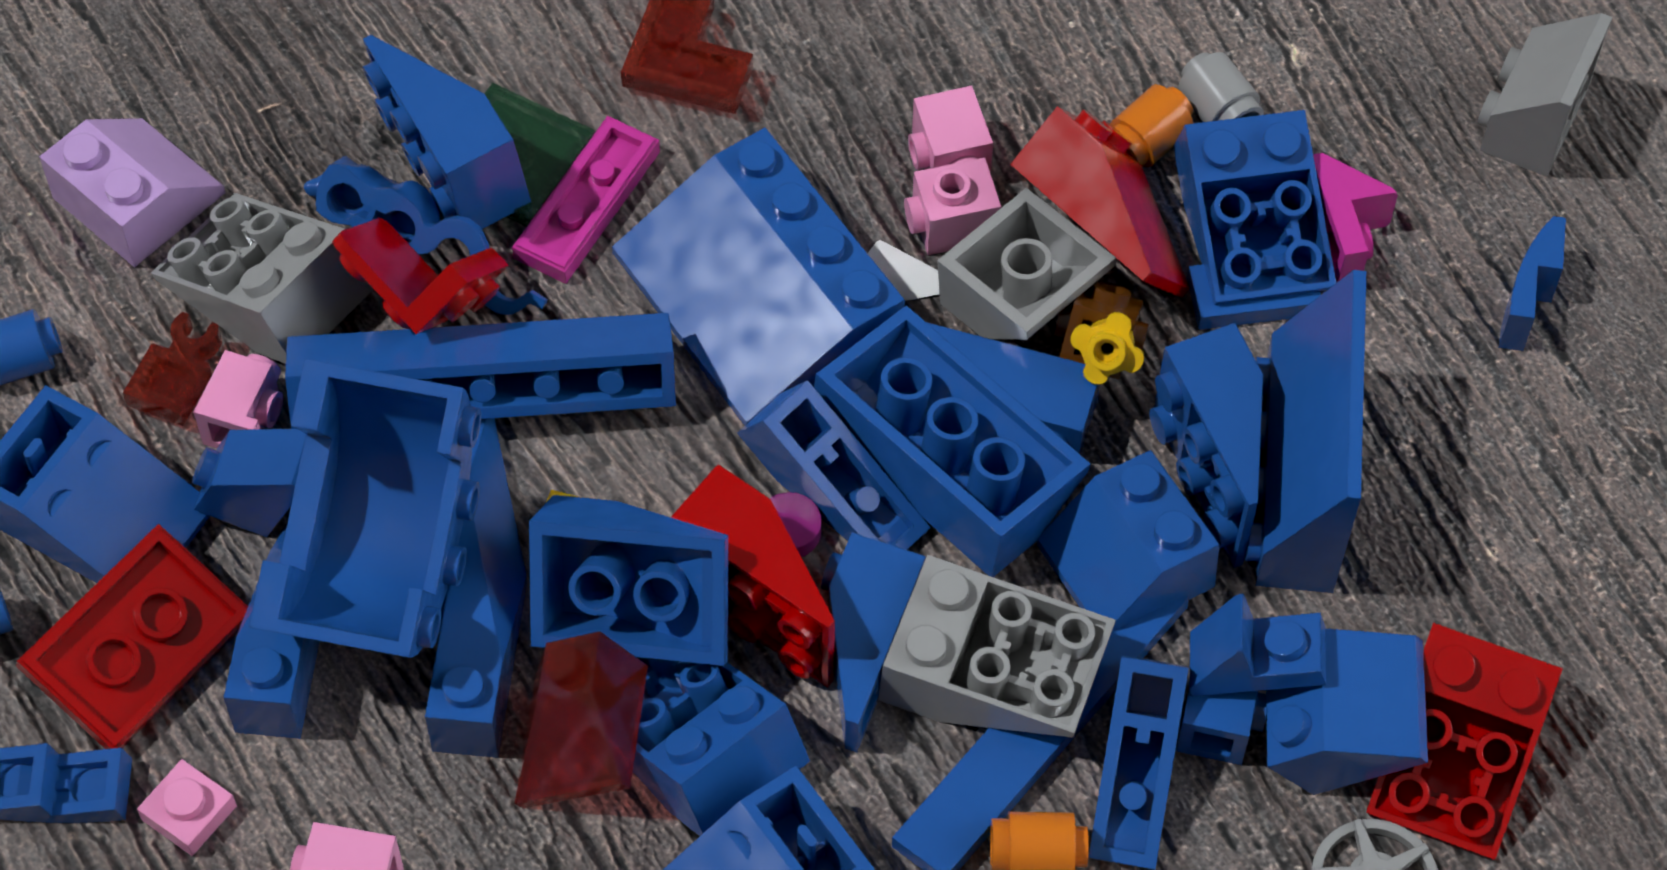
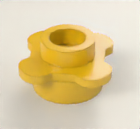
(1112, 330)

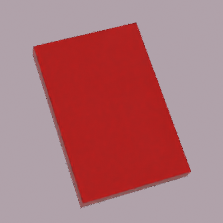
(134, 639)

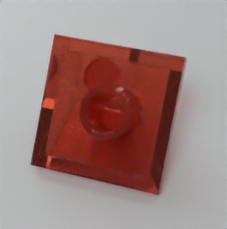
(581, 721)

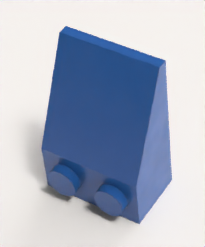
(632, 576)

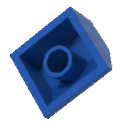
(1131, 543)
(1357, 724)

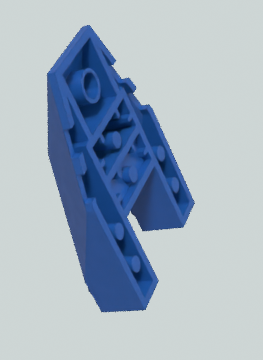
(475, 647)

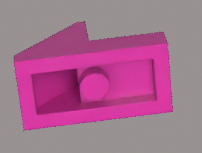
(1351, 208)

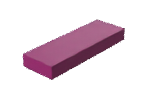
(586, 199)

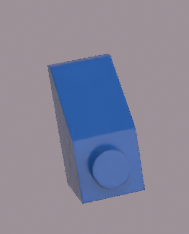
(250, 477)

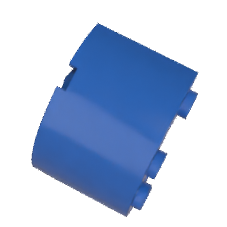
(373, 511)

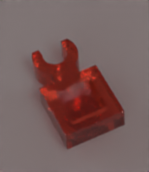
(174, 377)

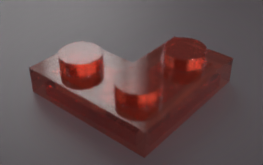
(676, 63)

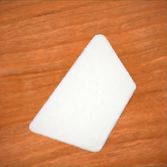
(907, 274)

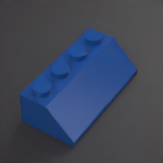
(952, 439)

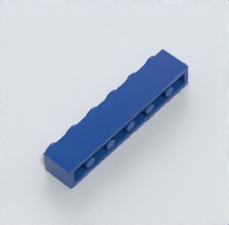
(517, 364)

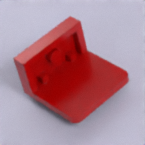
(410, 287)

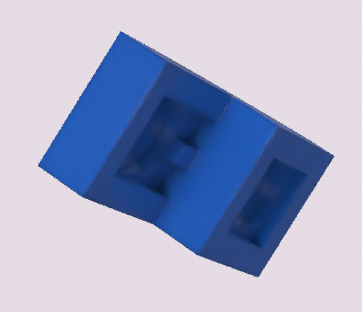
(1534, 282)
(63, 787)

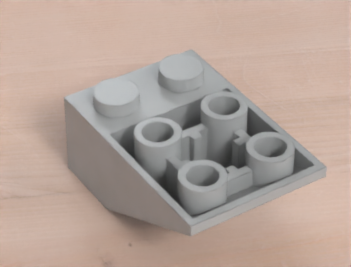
(263, 274)
(992, 654)

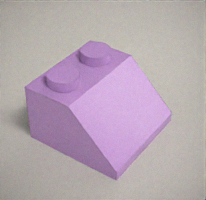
(127, 184)

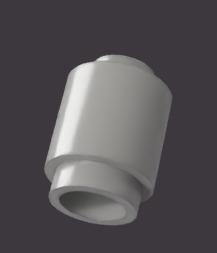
(1218, 88)

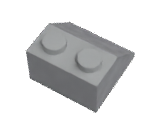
(1542, 92)
(1019, 269)

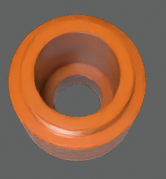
(1154, 122)
(1038, 842)

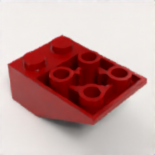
(767, 579)
(1480, 738)

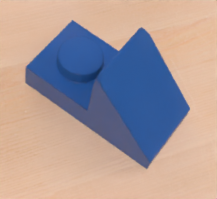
(1249, 654)

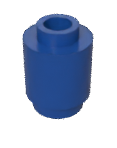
(27, 346)

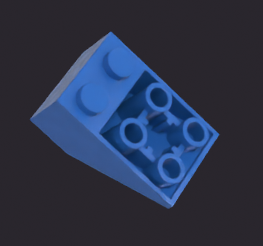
(447, 135)
(1254, 196)
(1212, 420)
(86, 487)
(710, 739)
(775, 829)

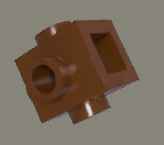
(1095, 305)

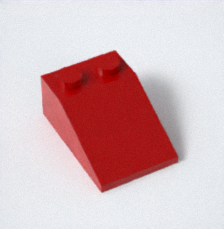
(1105, 191)

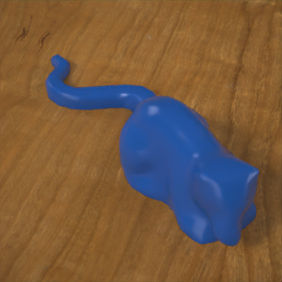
(360, 194)

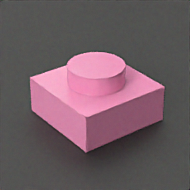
(186, 807)

